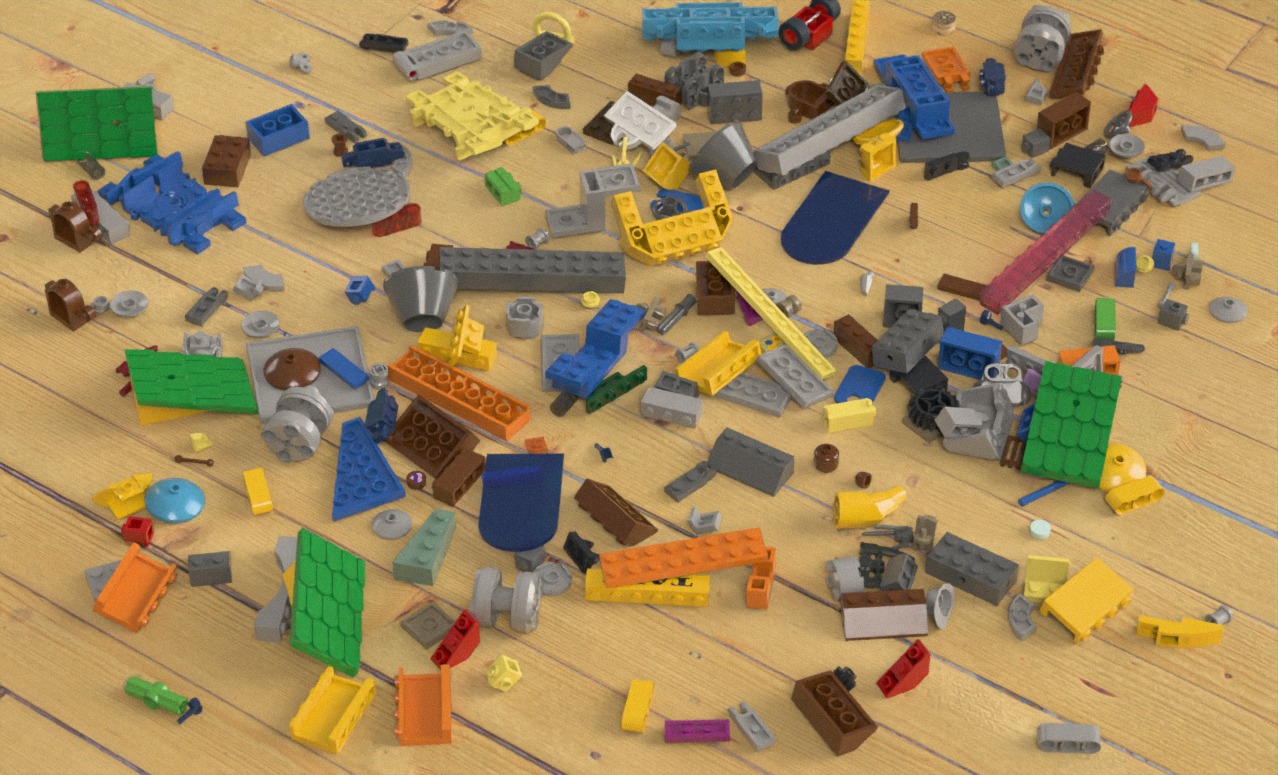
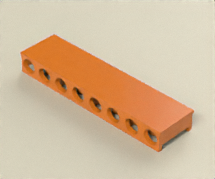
(459, 396)

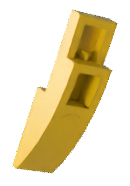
(1187, 634)

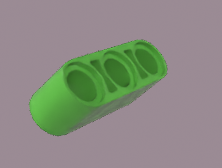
(1105, 319)

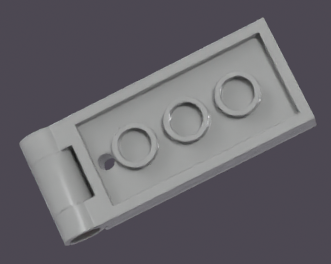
(438, 56)

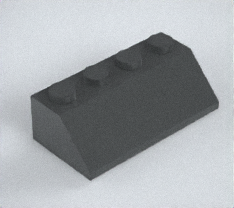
(751, 462)

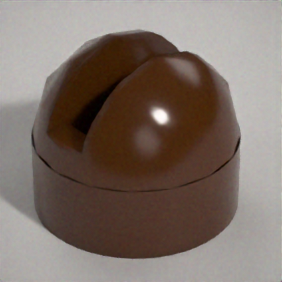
(863, 479)

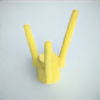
(623, 161)

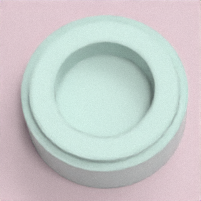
(1194, 250)
(1040, 529)

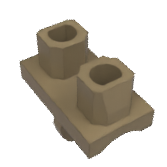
(1191, 271)
(654, 310)
(925, 533)

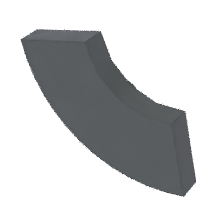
(550, 97)

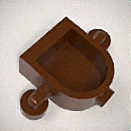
(807, 100)
(72, 226)
(67, 304)

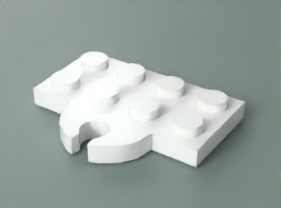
(638, 123)

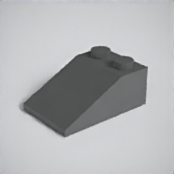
(541, 55)

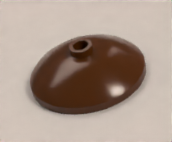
(292, 368)

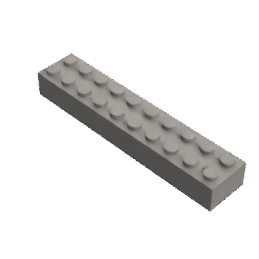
(829, 129)

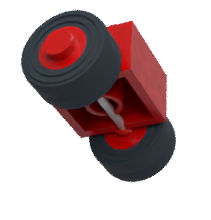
(810, 25)

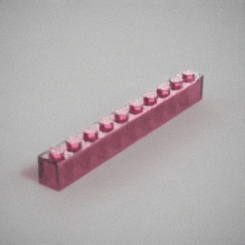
(1045, 251)

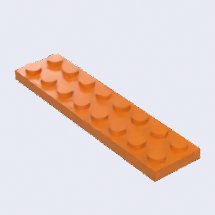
(683, 557)

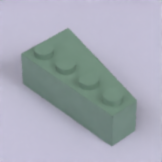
(426, 550)

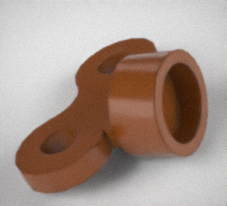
(1134, 176)

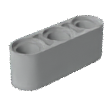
(1069, 738)

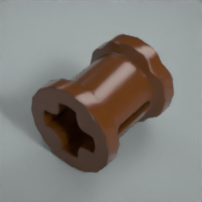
(339, 141)

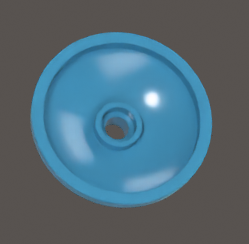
(1043, 198)
(174, 500)

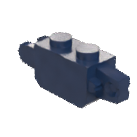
(992, 77)
(373, 153)
(381, 416)

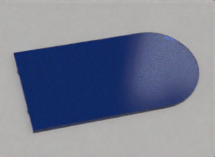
(831, 219)
(520, 500)

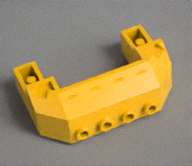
(676, 235)

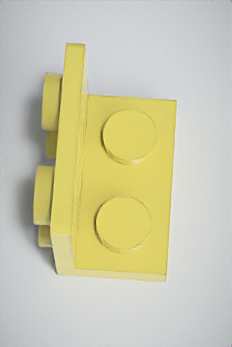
(1044, 577)

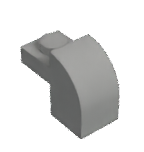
(668, 108)

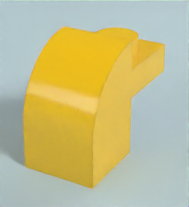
(728, 56)

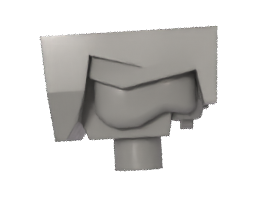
(202, 344)

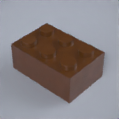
(1065, 119)
(226, 161)
(713, 291)

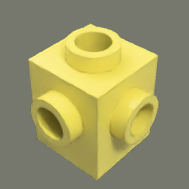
(503, 673)

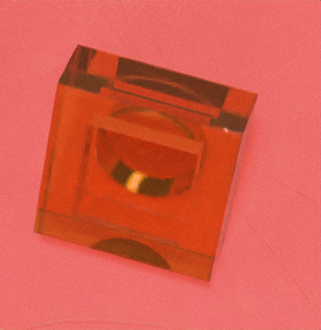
(536, 446)

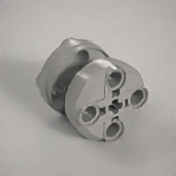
(1042, 38)
(297, 424)
(521, 601)

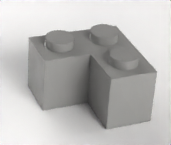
(1023, 318)

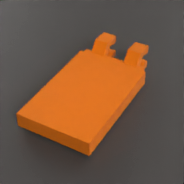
(947, 67)

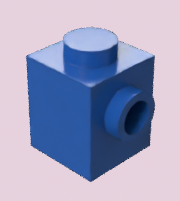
(1163, 254)

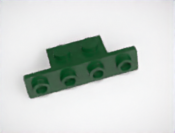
(614, 387)

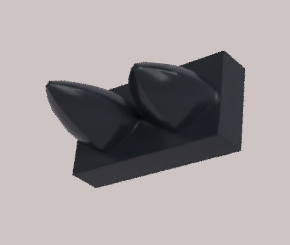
(580, 551)

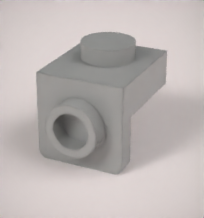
(248, 287)
(704, 522)

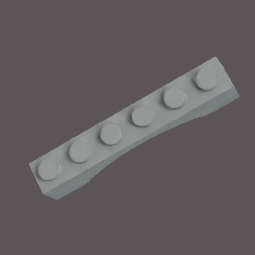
(272, 618)

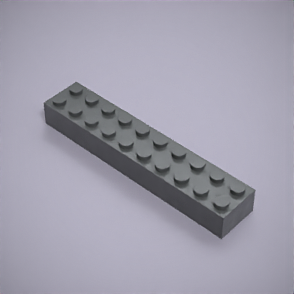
(535, 269)

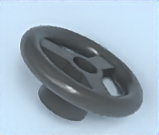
(1119, 126)
(669, 207)

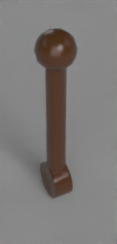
(178, 459)

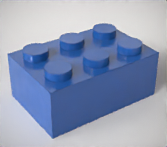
(277, 129)
(968, 353)

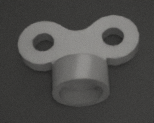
(301, 61)

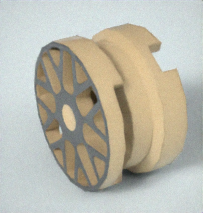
(943, 22)

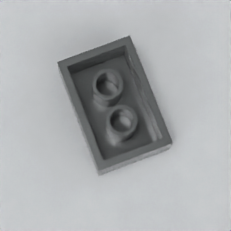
(735, 102)

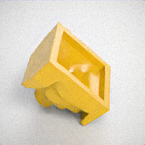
(878, 156)
(667, 167)

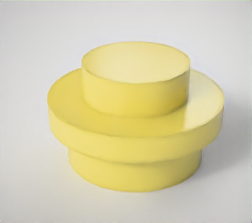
(1144, 264)
(590, 299)

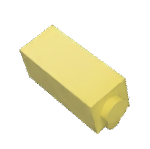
(849, 415)

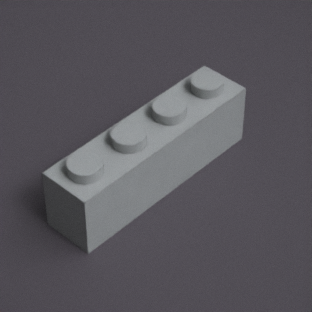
(111, 223)

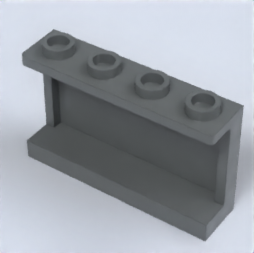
(776, 181)
(1125, 198)

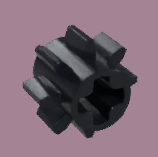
(846, 677)

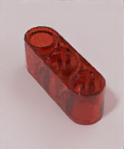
(86, 201)
(406, 218)

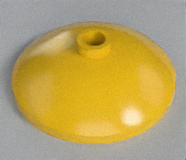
(890, 127)
(1120, 473)

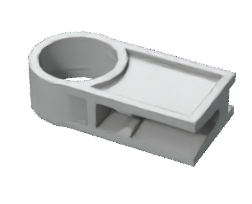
(572, 142)

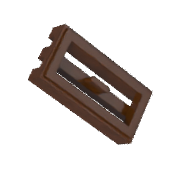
(1011, 462)

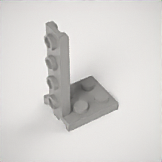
(1091, 360)

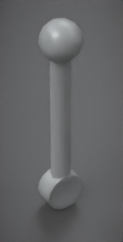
(1171, 286)

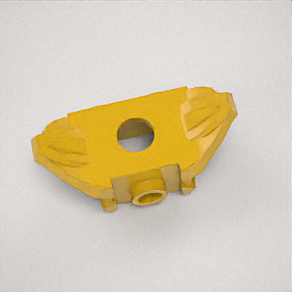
(125, 496)

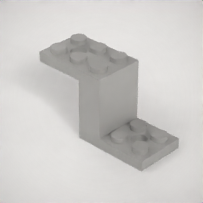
(594, 187)

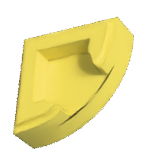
(199, 441)

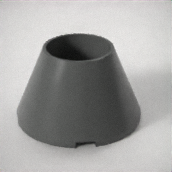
(728, 154)
(421, 296)

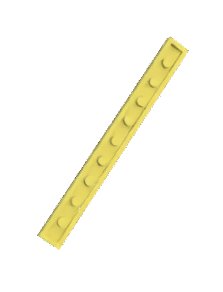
(770, 313)

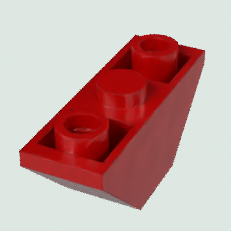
(1143, 107)
(458, 642)
(906, 671)

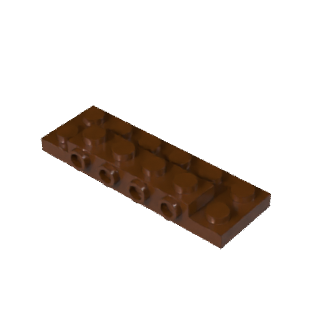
(1078, 64)

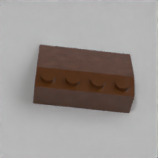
(430, 437)

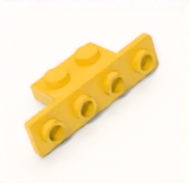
(466, 337)

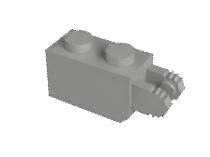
(960, 421)

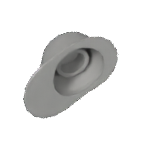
(940, 604)

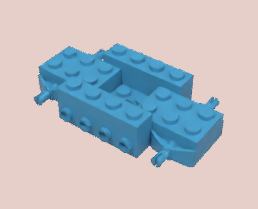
(710, 25)

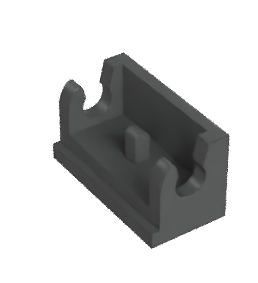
(677, 384)
(899, 573)

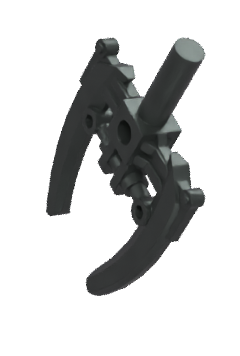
(876, 566)

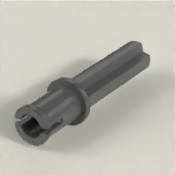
(681, 309)

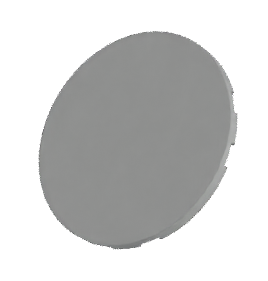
(356, 197)

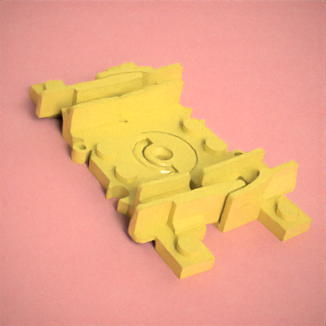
(468, 114)

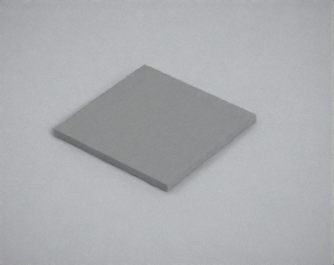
(331, 387)

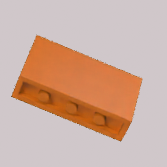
(134, 590)
(423, 708)

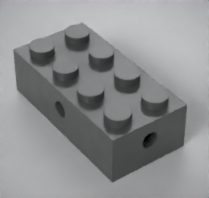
(907, 341)
(972, 568)

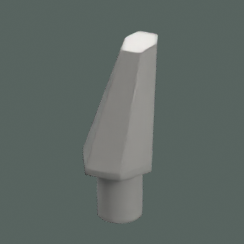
(866, 280)

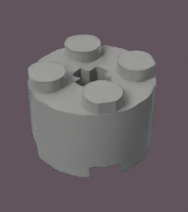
(524, 318)
(844, 576)

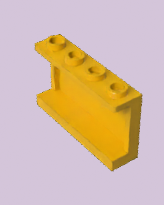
(719, 363)
(1088, 599)
(331, 711)

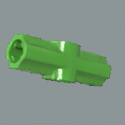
(156, 695)

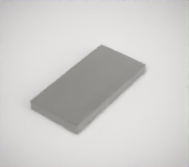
(551, 348)
(795, 376)
(756, 394)

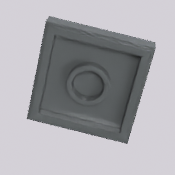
(1070, 273)

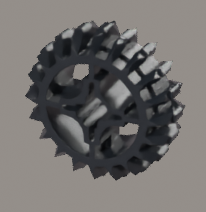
(926, 406)

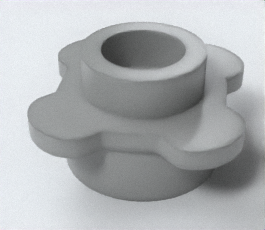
(100, 304)

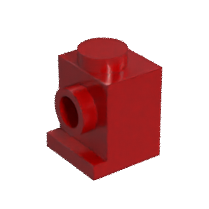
(138, 530)

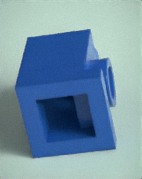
(359, 289)

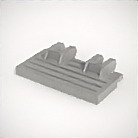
(1165, 184)

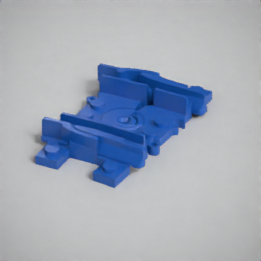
(180, 208)

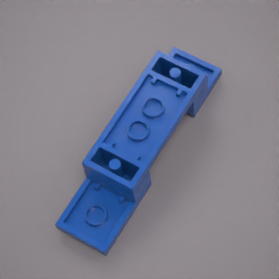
(928, 101)
(603, 349)

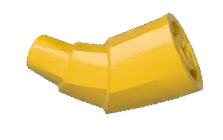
(865, 510)

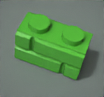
(503, 186)

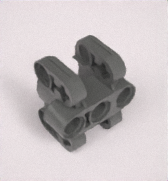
(694, 79)

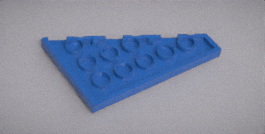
(362, 473)

